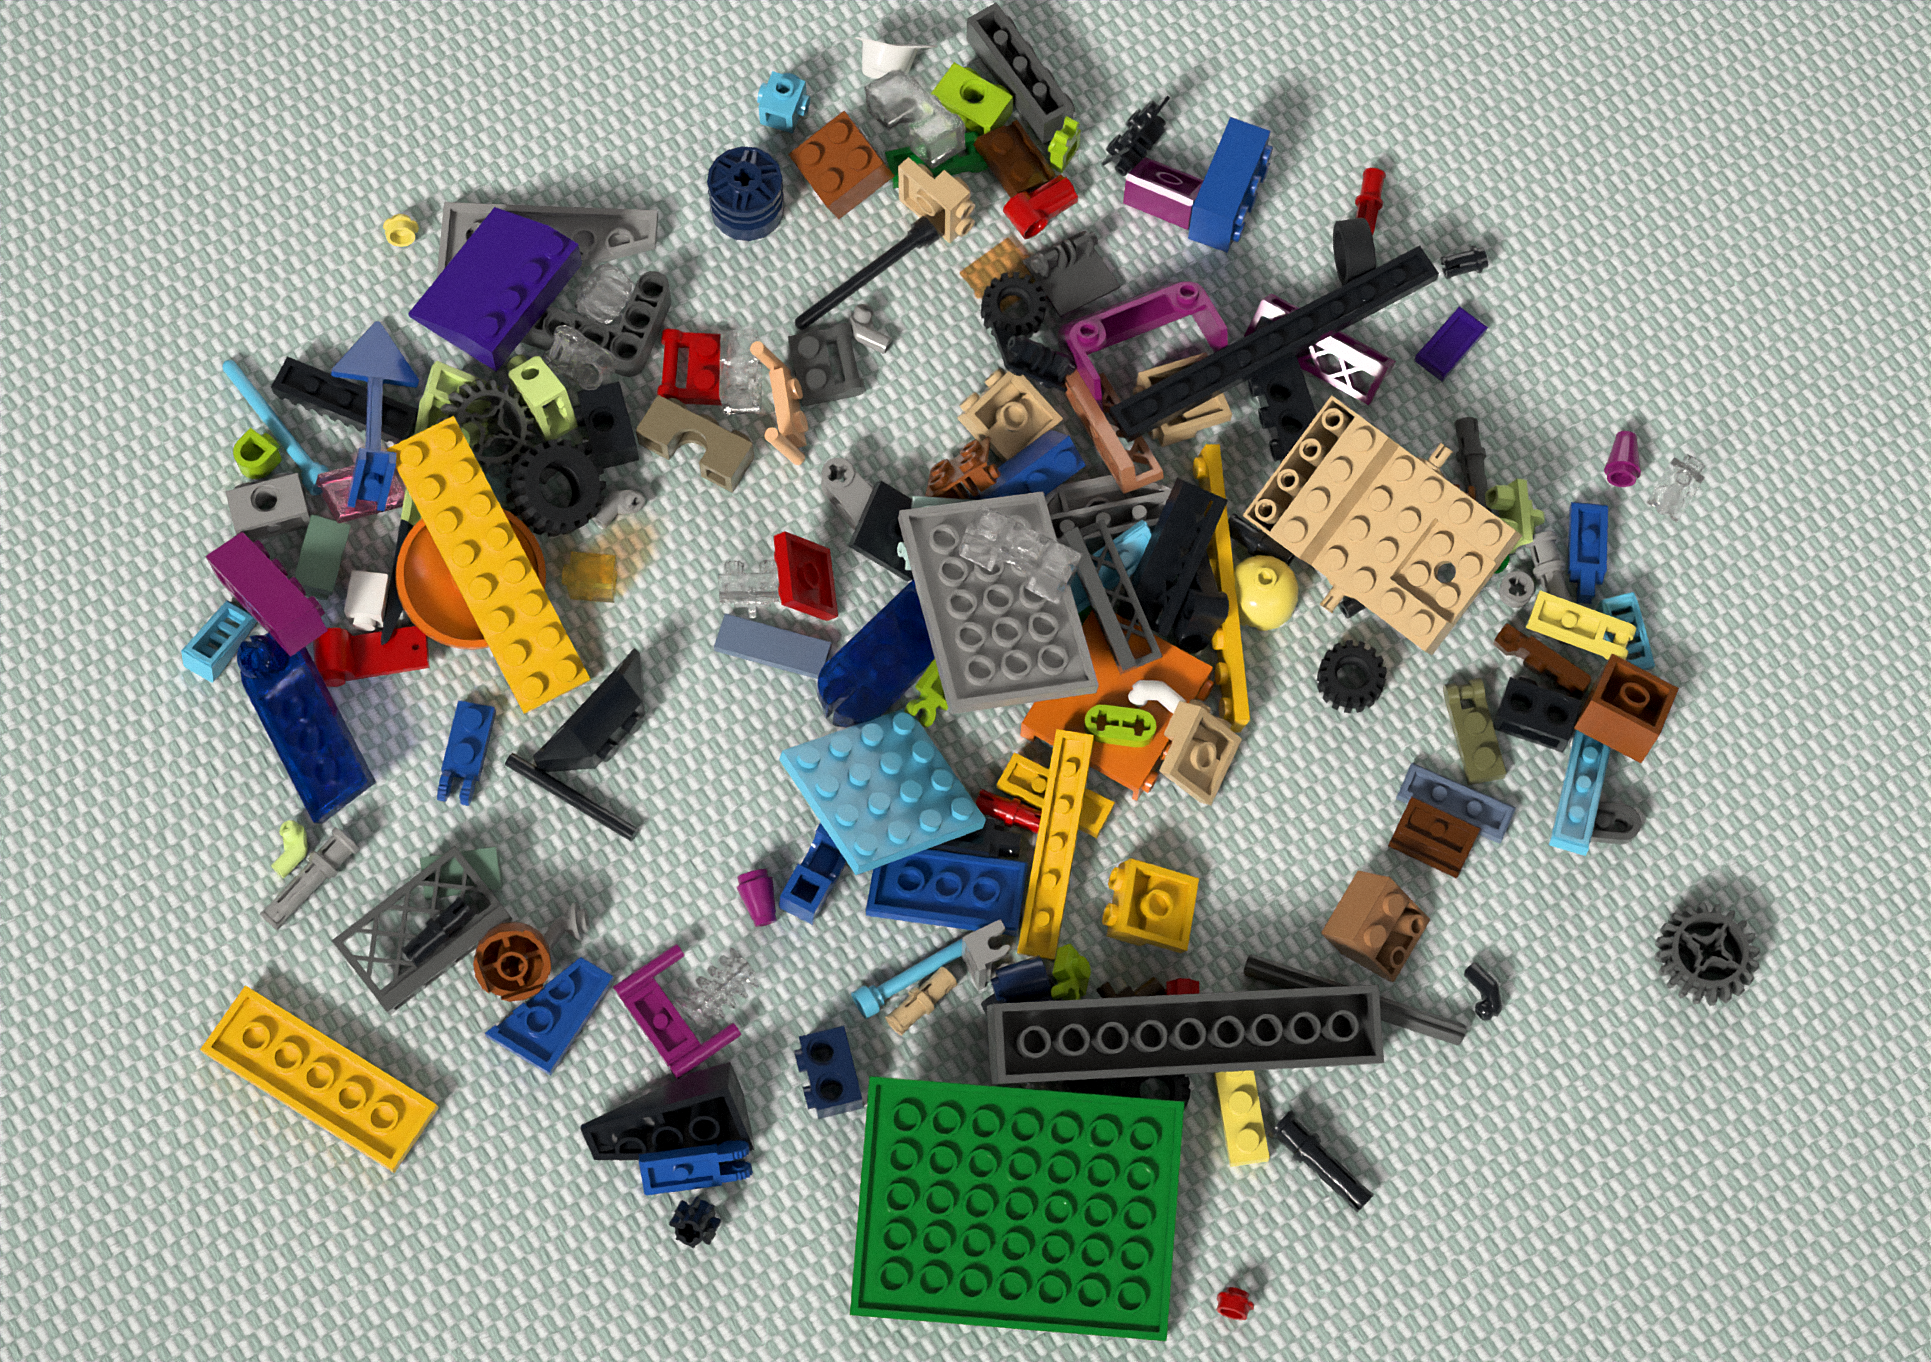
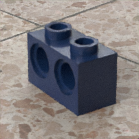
(837, 1071)

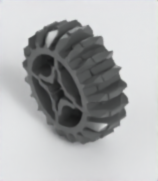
(500, 404)
(1693, 946)

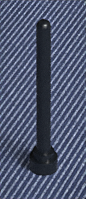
(921, 234)

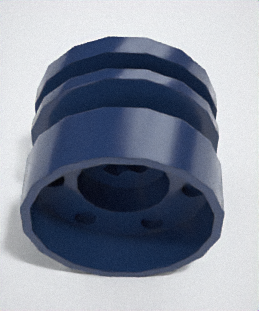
(750, 210)

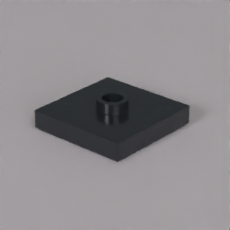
(879, 529)

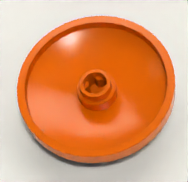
(432, 595)

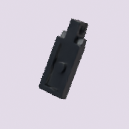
(985, 842)

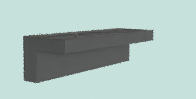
(1100, 603)

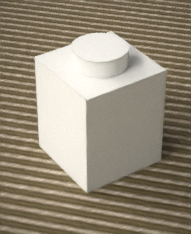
(367, 599)

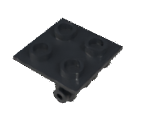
(1142, 132)
(1032, 359)

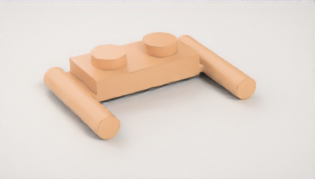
(786, 396)

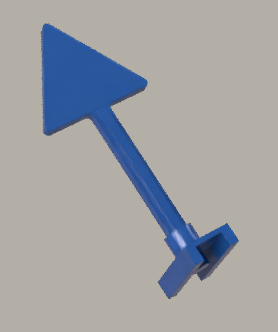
(377, 362)

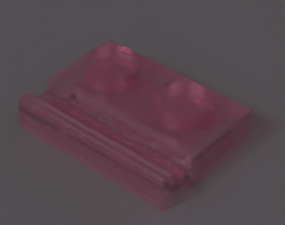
(335, 490)

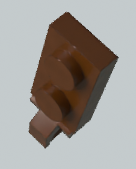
(1542, 659)

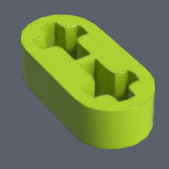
(1122, 717)

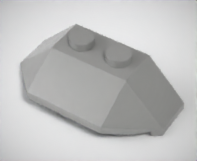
(1101, 498)

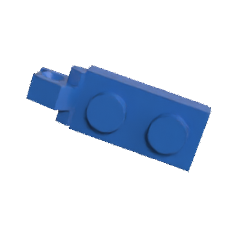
(1587, 548)

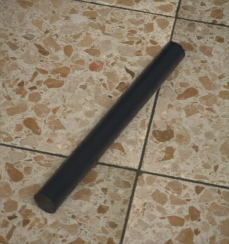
(571, 797)

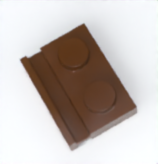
(1014, 159)
(1434, 837)

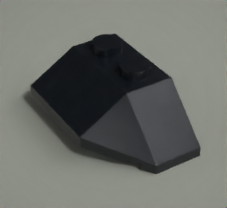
(599, 722)

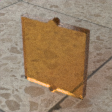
(999, 260)

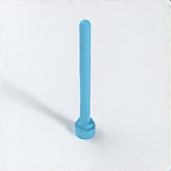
(309, 468)
(871, 998)

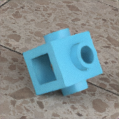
(782, 101)

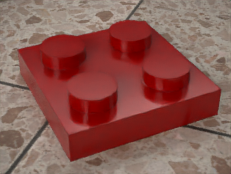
(805, 576)

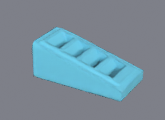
(1629, 604)
(207, 661)

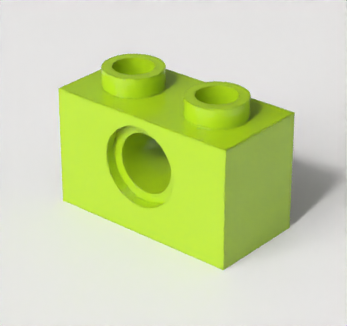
(964, 84)

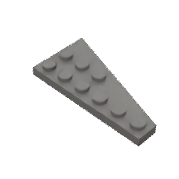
(600, 232)

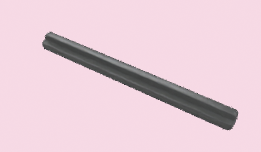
(1391, 1011)

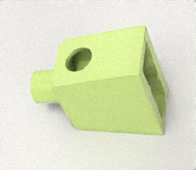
(537, 388)

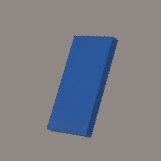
(949, 890)

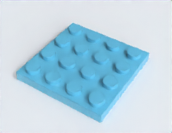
(882, 790)

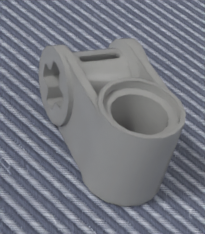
(849, 496)

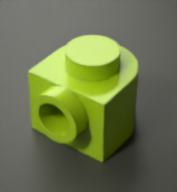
(256, 454)

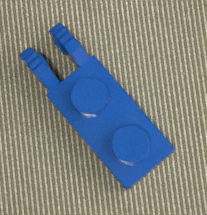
(466, 749)
(694, 1167)

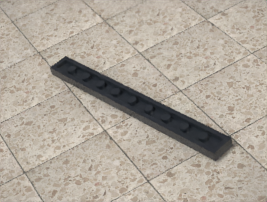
(1273, 344)

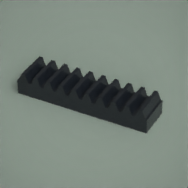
(340, 399)

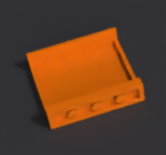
(1126, 765)

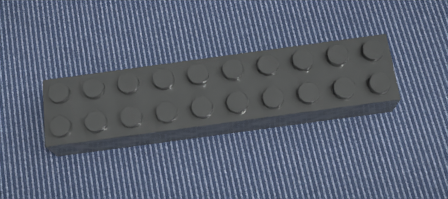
(1184, 1034)

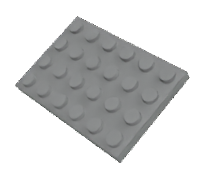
(985, 628)

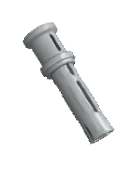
(1548, 565)
(322, 865)

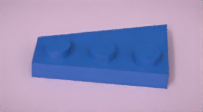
(554, 1017)

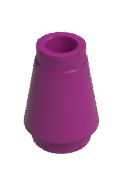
(1623, 460)
(758, 896)

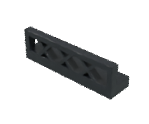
(1170, 554)

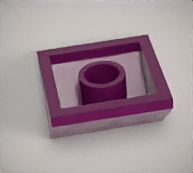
(1162, 192)

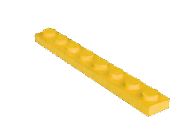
(1227, 639)

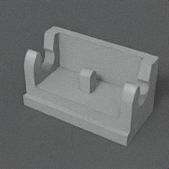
(981, 950)

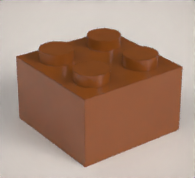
(841, 165)
(1626, 708)

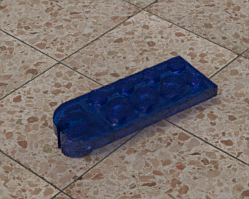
(877, 662)
(303, 726)

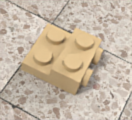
(941, 200)
(1008, 413)
(1186, 425)
(1199, 750)

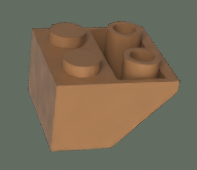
(1376, 924)

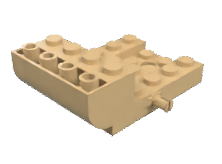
(1381, 525)

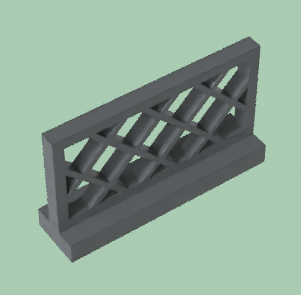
(462, 942)

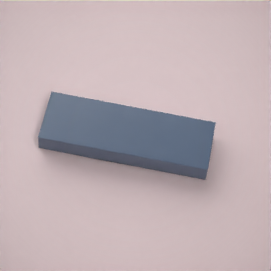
(772, 646)
(1457, 800)

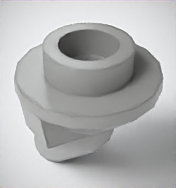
(574, 922)

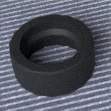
(1353, 249)

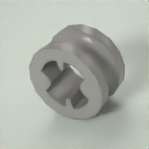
(1510, 599)

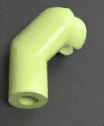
(294, 848)

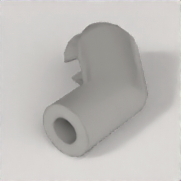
(864, 329)
(619, 503)

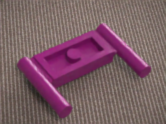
(662, 1021)

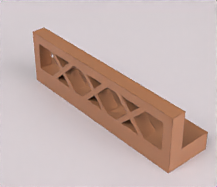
(1106, 436)

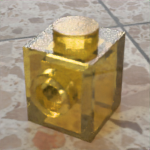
(591, 577)

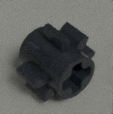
(695, 1222)

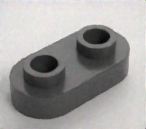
(1608, 814)

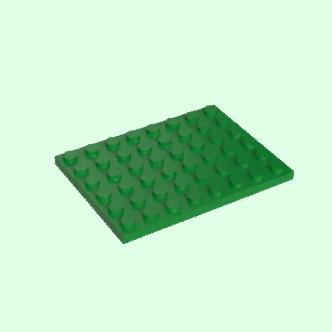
(1017, 1208)

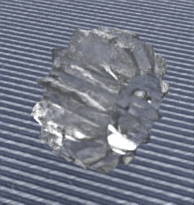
(604, 293)

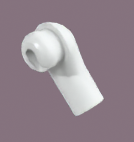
(1154, 690)

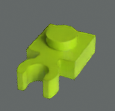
(1064, 144)
(931, 696)
(1071, 973)

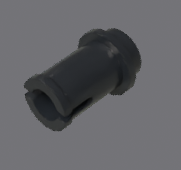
(1464, 262)

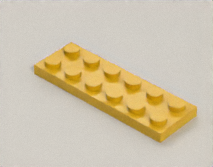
(319, 1079)

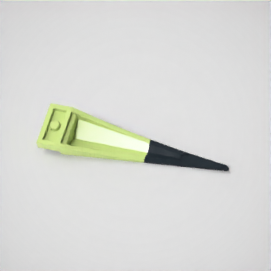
(441, 382)

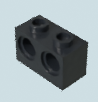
(1534, 723)

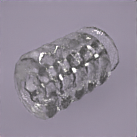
(718, 990)

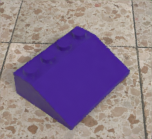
(498, 286)

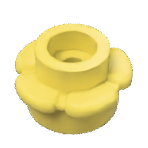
(400, 230)

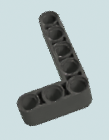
(620, 339)

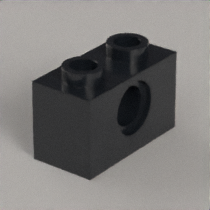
(601, 406)

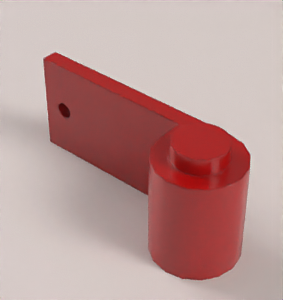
(362, 656)

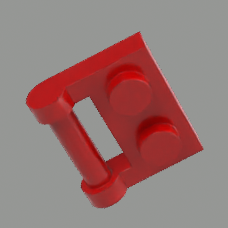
(702, 371)

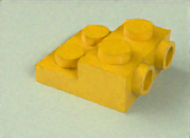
(1150, 905)

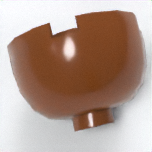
(512, 961)

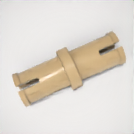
(921, 1000)

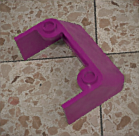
(1134, 318)

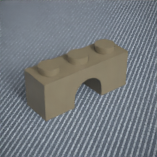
(671, 425)

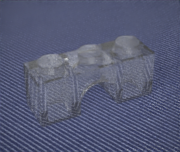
(933, 130)
(1044, 561)

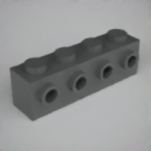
(1019, 71)

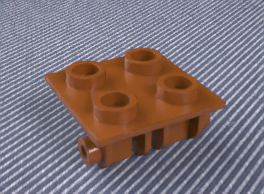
(967, 467)

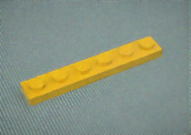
(1055, 844)

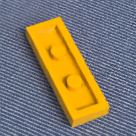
(1028, 782)

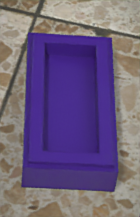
(1450, 344)

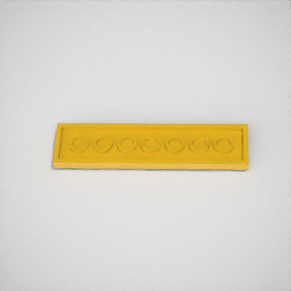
(489, 565)

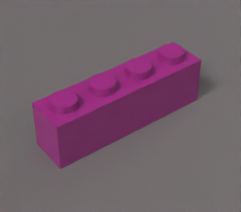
(267, 592)

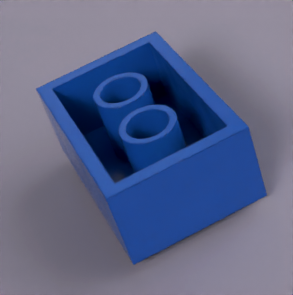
(1230, 185)

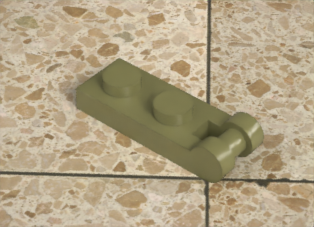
(1474, 732)

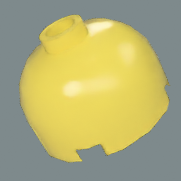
(1265, 592)

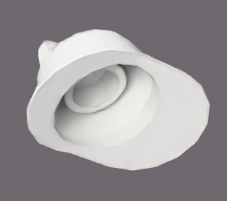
(881, 58)

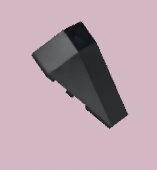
(683, 1114)

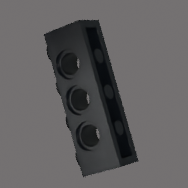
(1275, 414)

